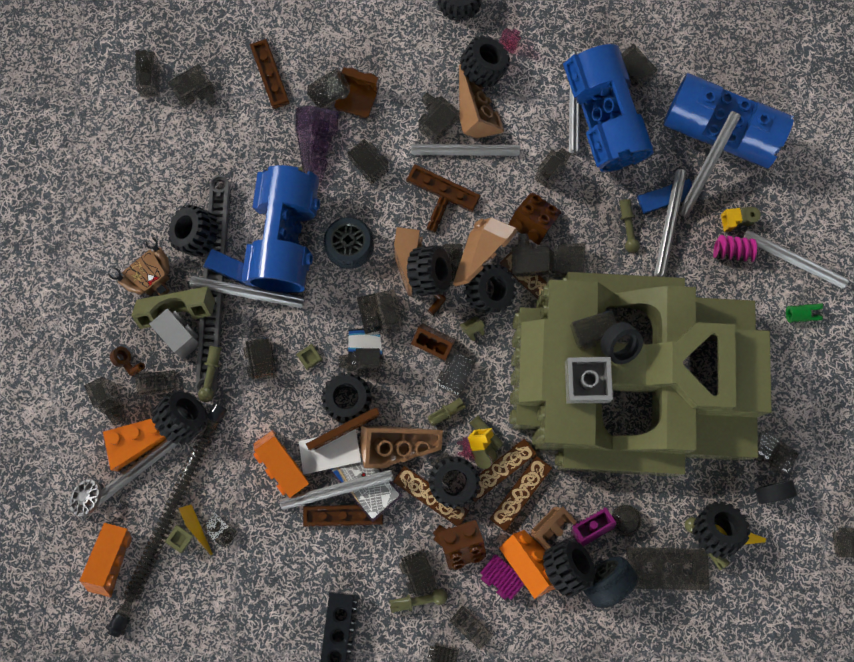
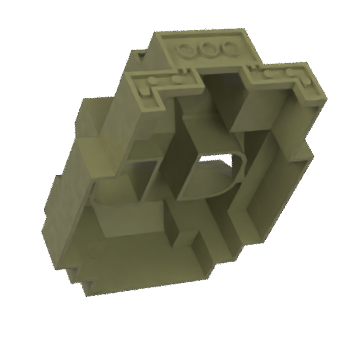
(684, 413)

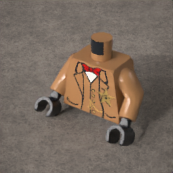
(147, 273)

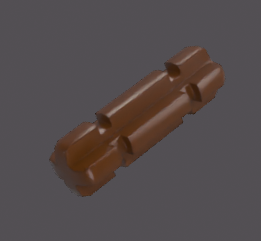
(437, 214)

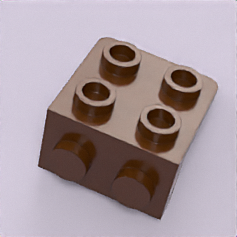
(362, 93)
(534, 217)
(462, 545)

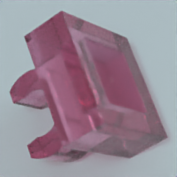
(510, 39)
(467, 452)

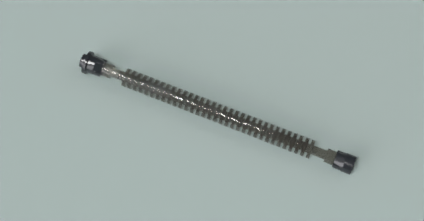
(121, 618)

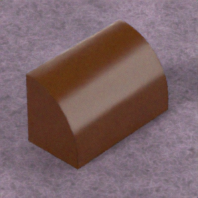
(433, 341)

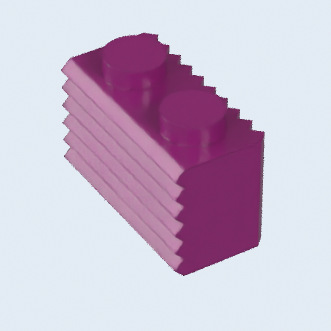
(593, 527)
(502, 577)

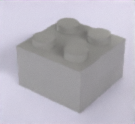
(175, 334)
(588, 380)

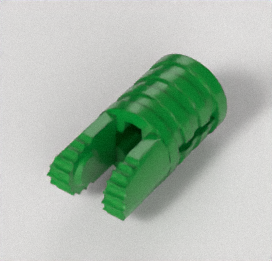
(803, 313)

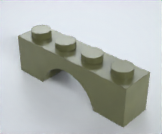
(197, 302)

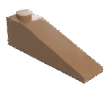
(475, 110)
(481, 247)
(390, 445)

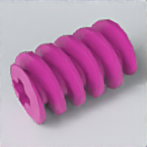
(736, 247)

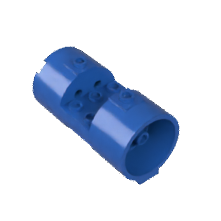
(602, 88)
(703, 108)
(287, 200)

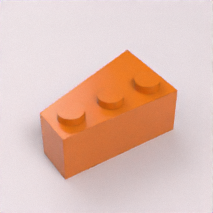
(130, 442)
(279, 464)
(106, 560)
(527, 560)

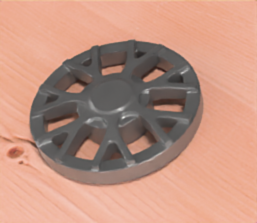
(85, 498)

